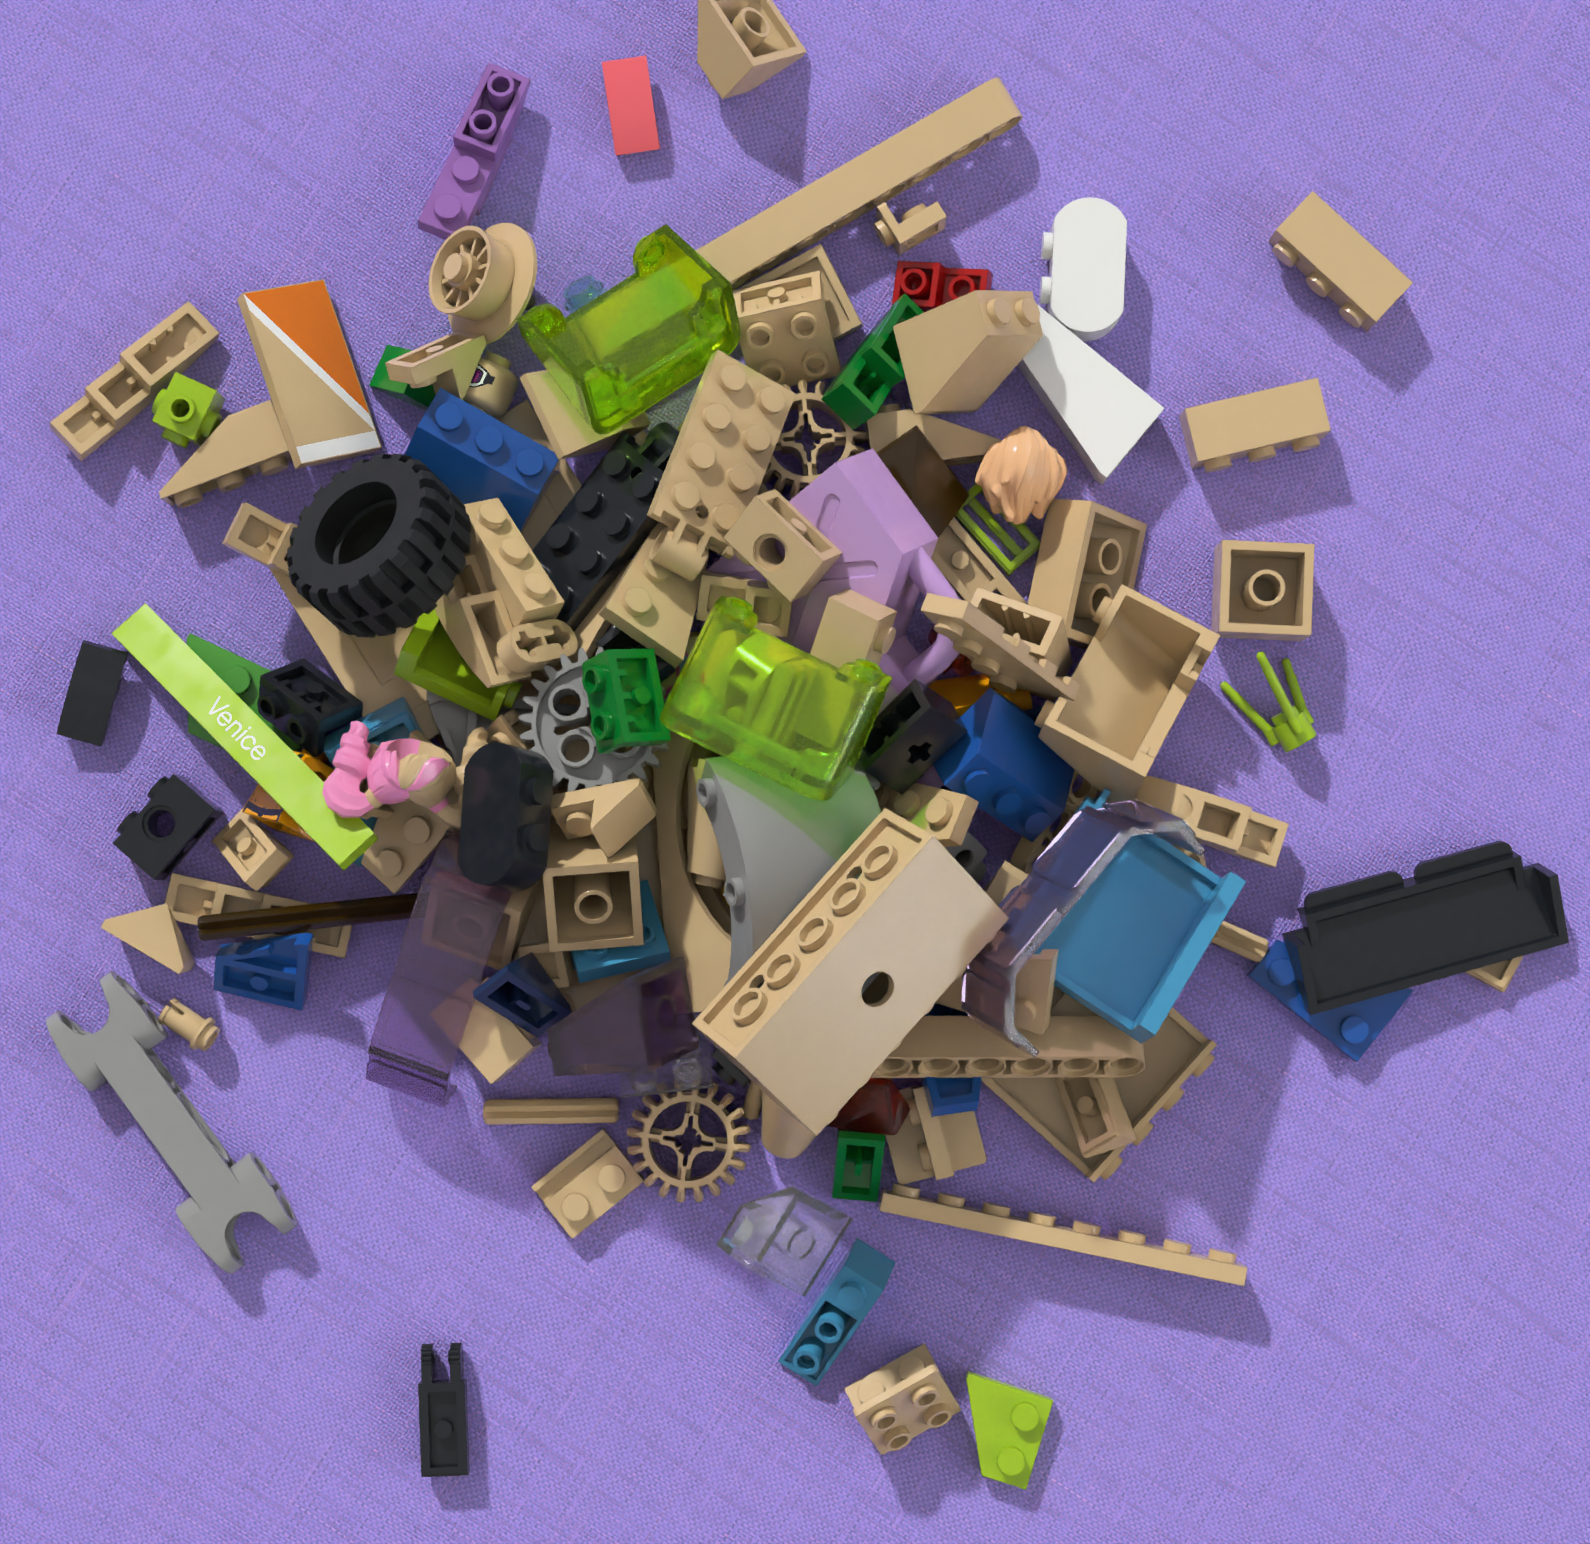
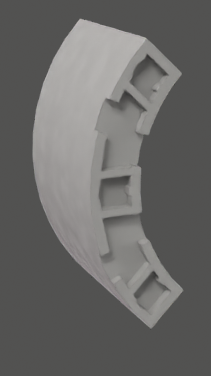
(777, 844)

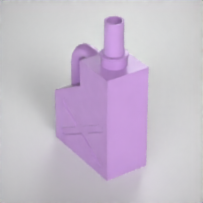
(882, 557)

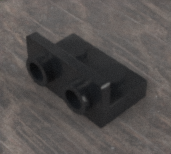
(305, 704)

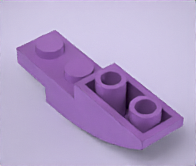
(476, 153)

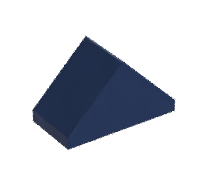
(524, 996)

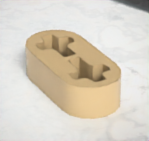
(534, 637)

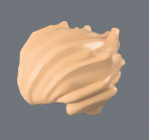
(1021, 475)

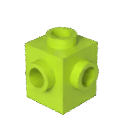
(187, 411)

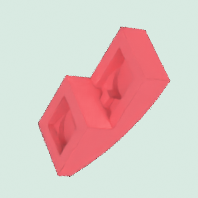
(630, 105)

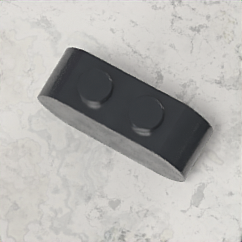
(505, 817)

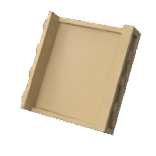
(1169, 1060)

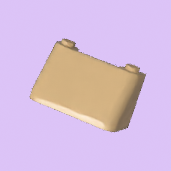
(1128, 692)

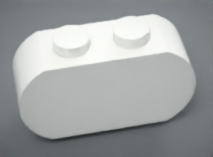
(1085, 267)

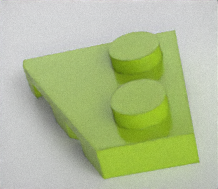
(1006, 1427)

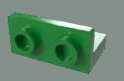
(624, 699)

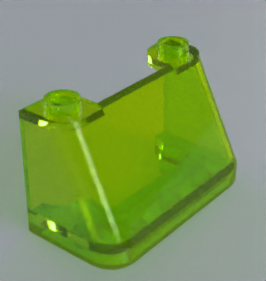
(639, 335)
(774, 703)

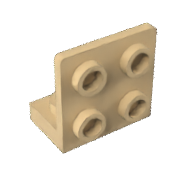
(787, 329)

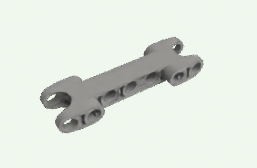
(216, 1183)

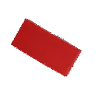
(934, 285)

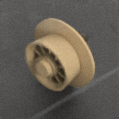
(484, 278)

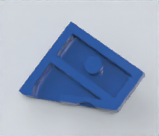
(266, 969)

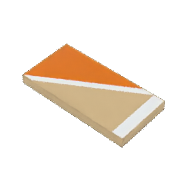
(309, 373)

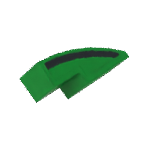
(871, 369)

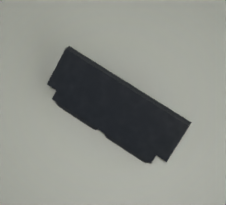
(1418, 929)

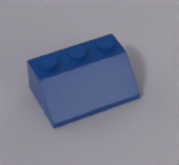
(482, 457)
(1007, 766)

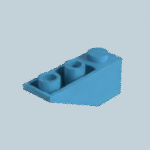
(837, 1311)

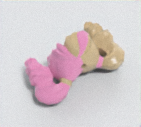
(397, 774)

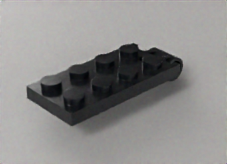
(605, 521)

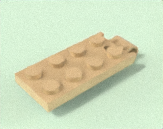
(716, 463)

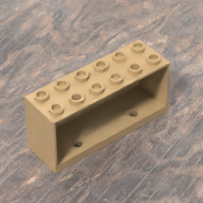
(809, 1027)

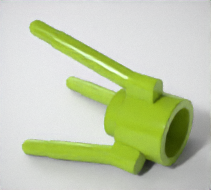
(1293, 722)

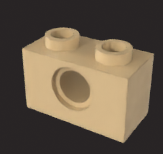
(806, 548)

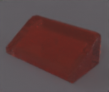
(874, 1109)

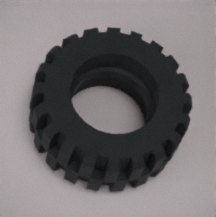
(379, 545)

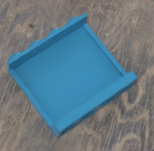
(1139, 931)

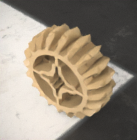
(828, 439)
(683, 1178)

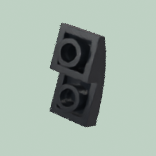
(92, 693)

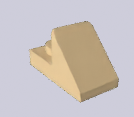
(443, 363)
(607, 811)
(252, 850)

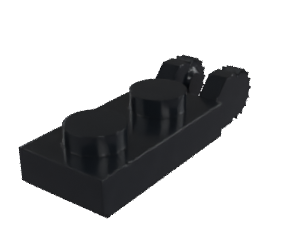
(443, 1416)

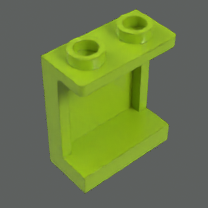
(436, 665)

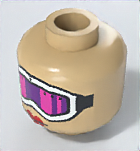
(492, 385)

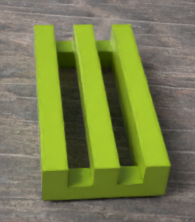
(984, 541)

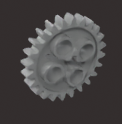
(544, 720)

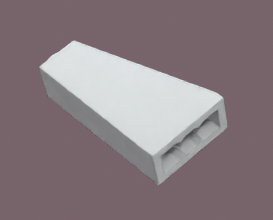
(1087, 397)

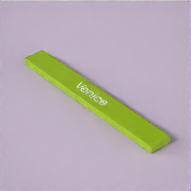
(242, 735)

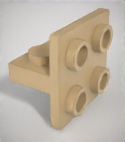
(934, 1144)
(902, 1400)

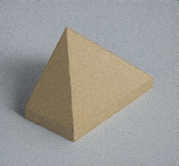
(154, 934)

